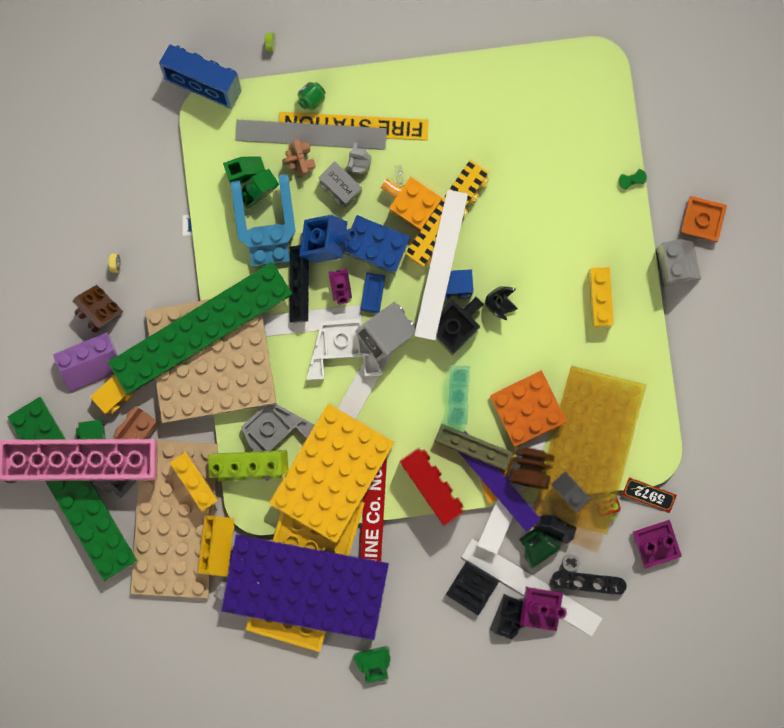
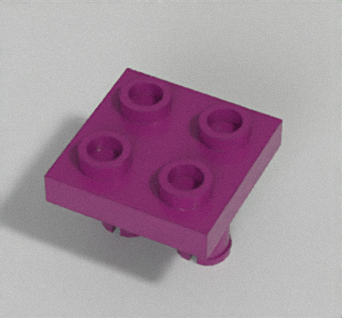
(657, 544)
(542, 609)

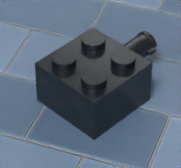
(457, 325)

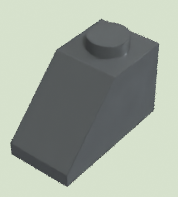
(571, 492)

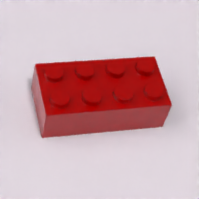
(431, 486)

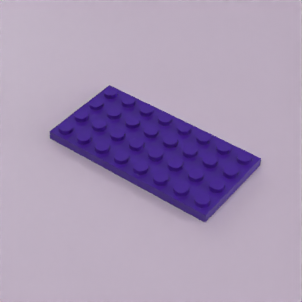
(305, 587)

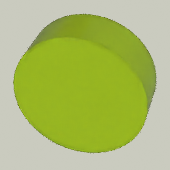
(270, 41)

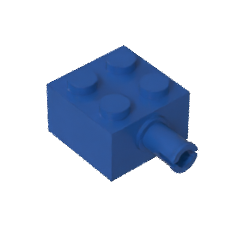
(325, 238)

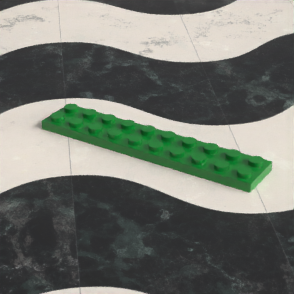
(200, 328)
(78, 498)

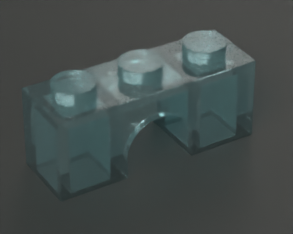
(458, 395)

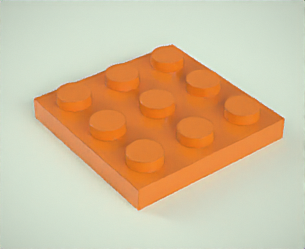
(528, 408)

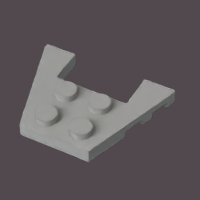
(271, 426)

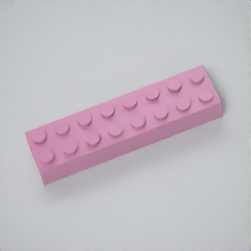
(78, 460)

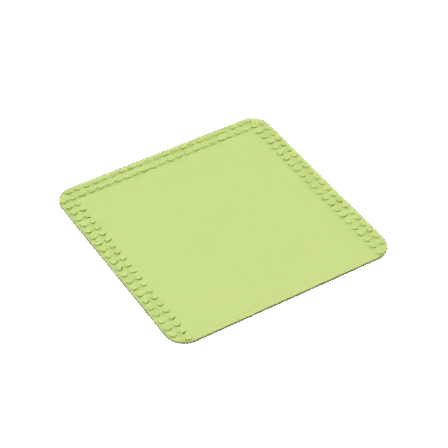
(555, 136)

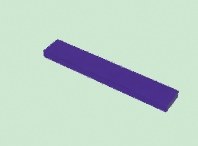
(504, 492)

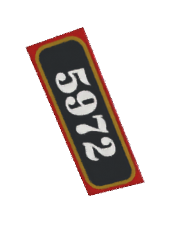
(649, 495)

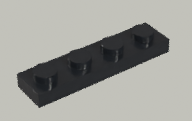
(298, 286)

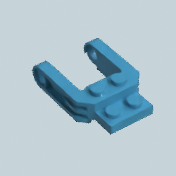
(269, 241)

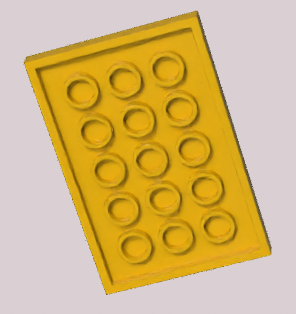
(331, 473)

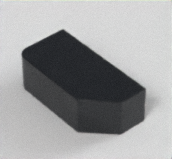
(556, 528)

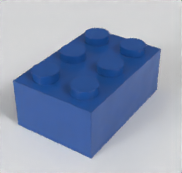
(377, 245)

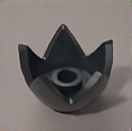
(498, 301)

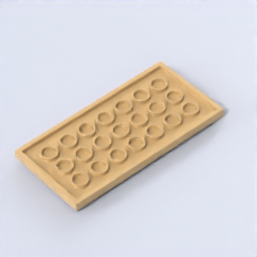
(171, 527)

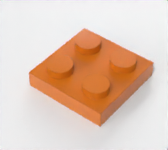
(703, 219)

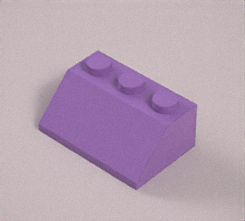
(86, 361)

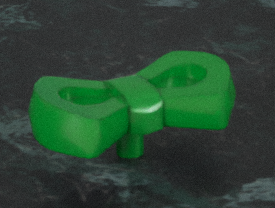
(626, 181)

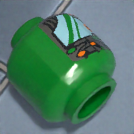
(311, 96)

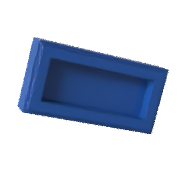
(372, 292)

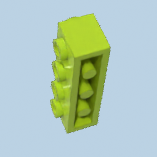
(248, 464)

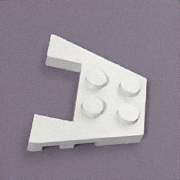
(340, 340)

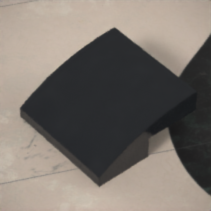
(472, 587)

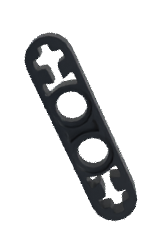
(588, 584)

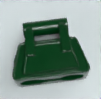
(540, 550)

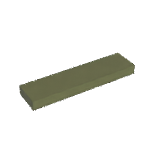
(473, 447)

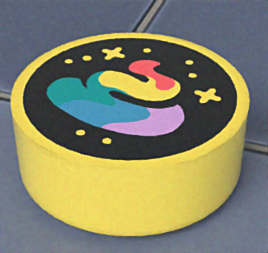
(114, 263)

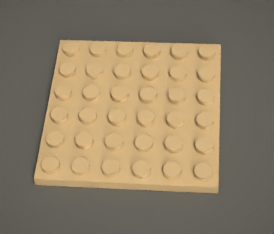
(220, 378)

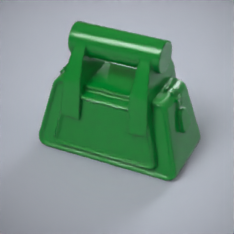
(373, 660)

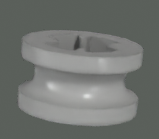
(570, 556)

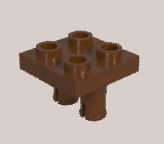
(97, 307)

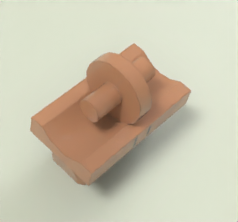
(296, 158)

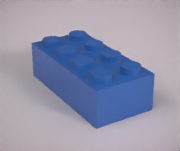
(200, 76)

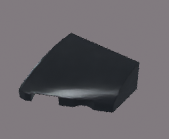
(507, 618)

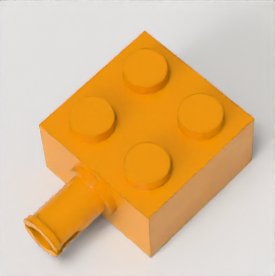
(412, 202)

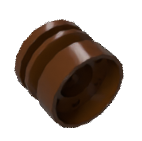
(531, 468)

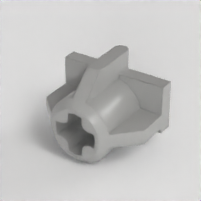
(359, 160)

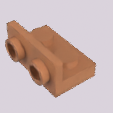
(136, 425)

